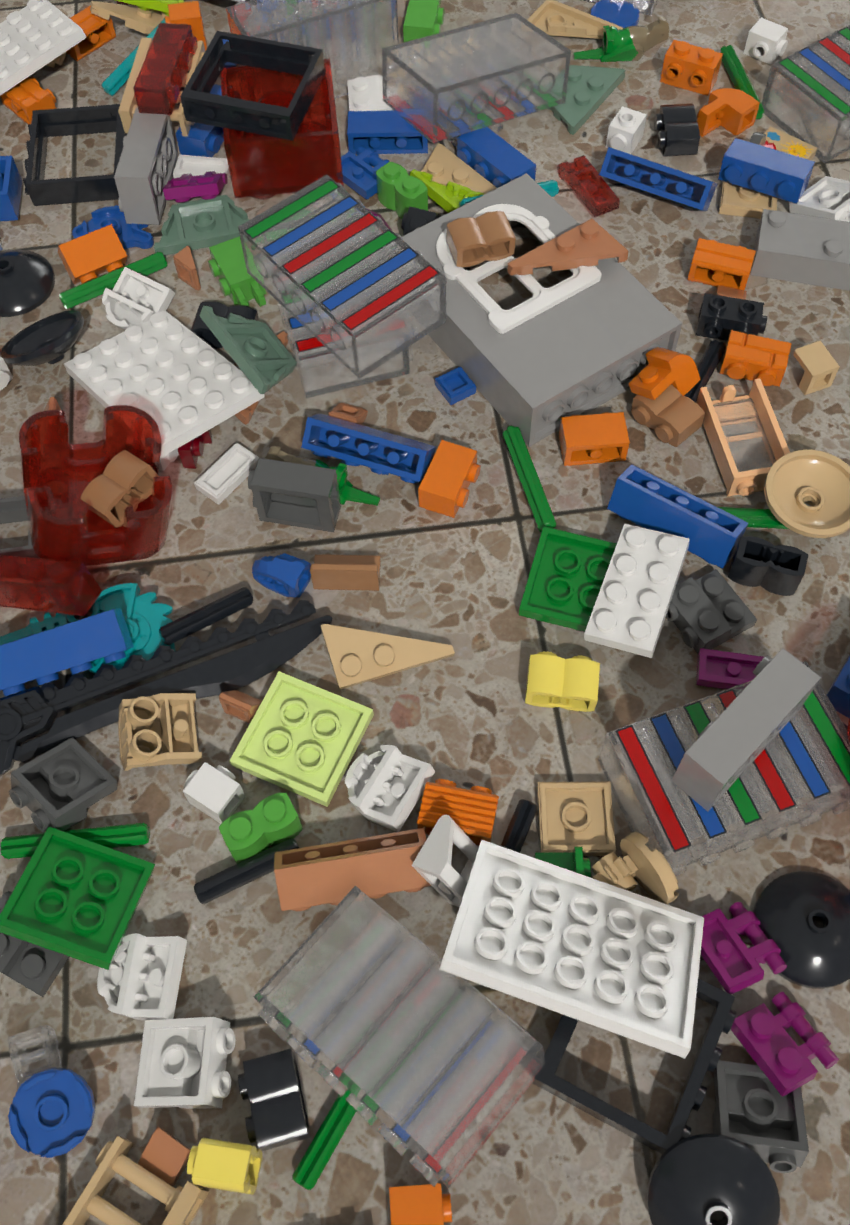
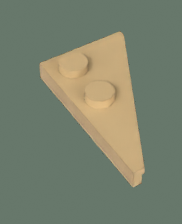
(136, 18)
(563, 20)
(448, 167)
(368, 655)

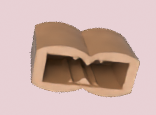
(480, 239)
(670, 415)
(121, 485)

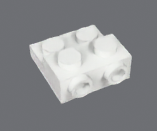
(825, 199)
(184, 1063)

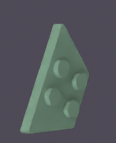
(585, 93)
(200, 224)
(252, 348)

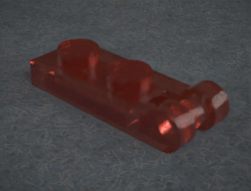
(589, 186)

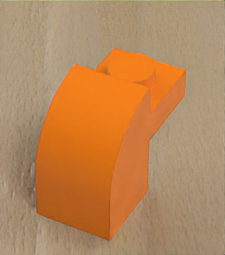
(728, 109)
(664, 369)

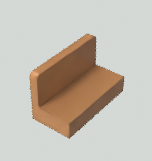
(346, 572)

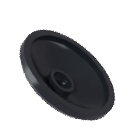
(24, 281)
(44, 340)
(812, 954)
(708, 1176)

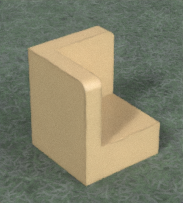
(818, 366)

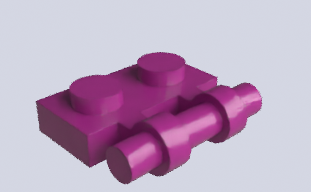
(188, 186)
(729, 956)
(774, 1049)

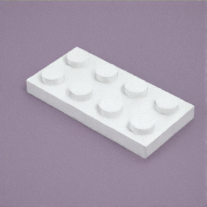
(637, 590)

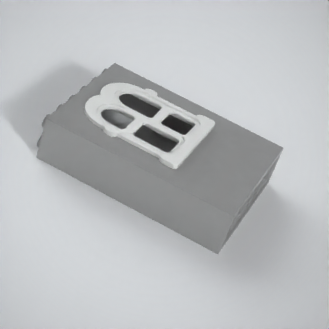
(563, 345)

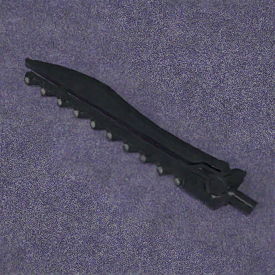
(35, 709)

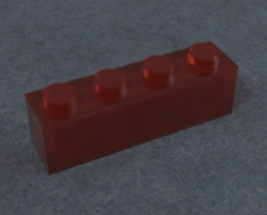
(165, 69)
(47, 585)

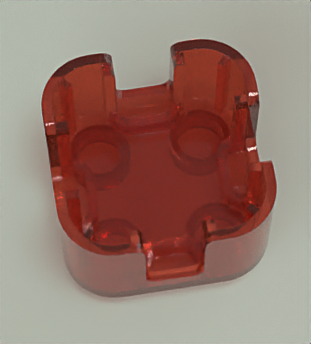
(59, 472)

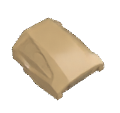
(158, 730)

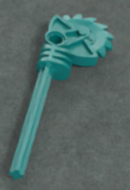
(140, 614)

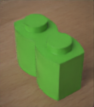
(399, 190)
(258, 829)

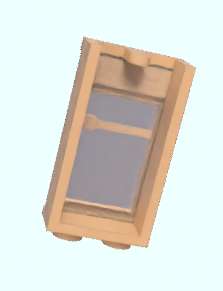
(743, 437)

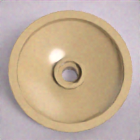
(810, 479)

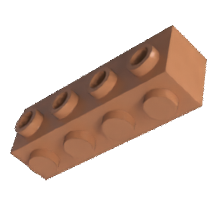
(332, 870)

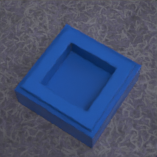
(455, 385)

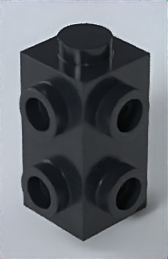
(722, 314)

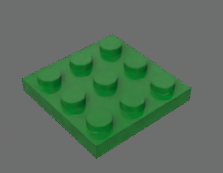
(565, 578)
(76, 898)

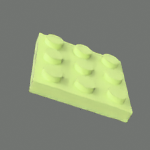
(302, 738)

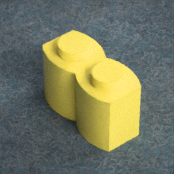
(562, 682)
(225, 1165)

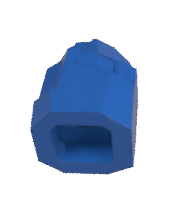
(282, 574)

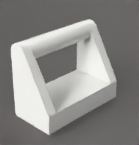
(436, 857)

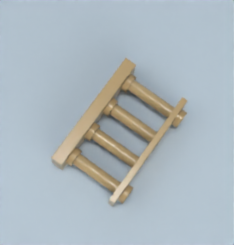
(129, 102)
(180, 1202)

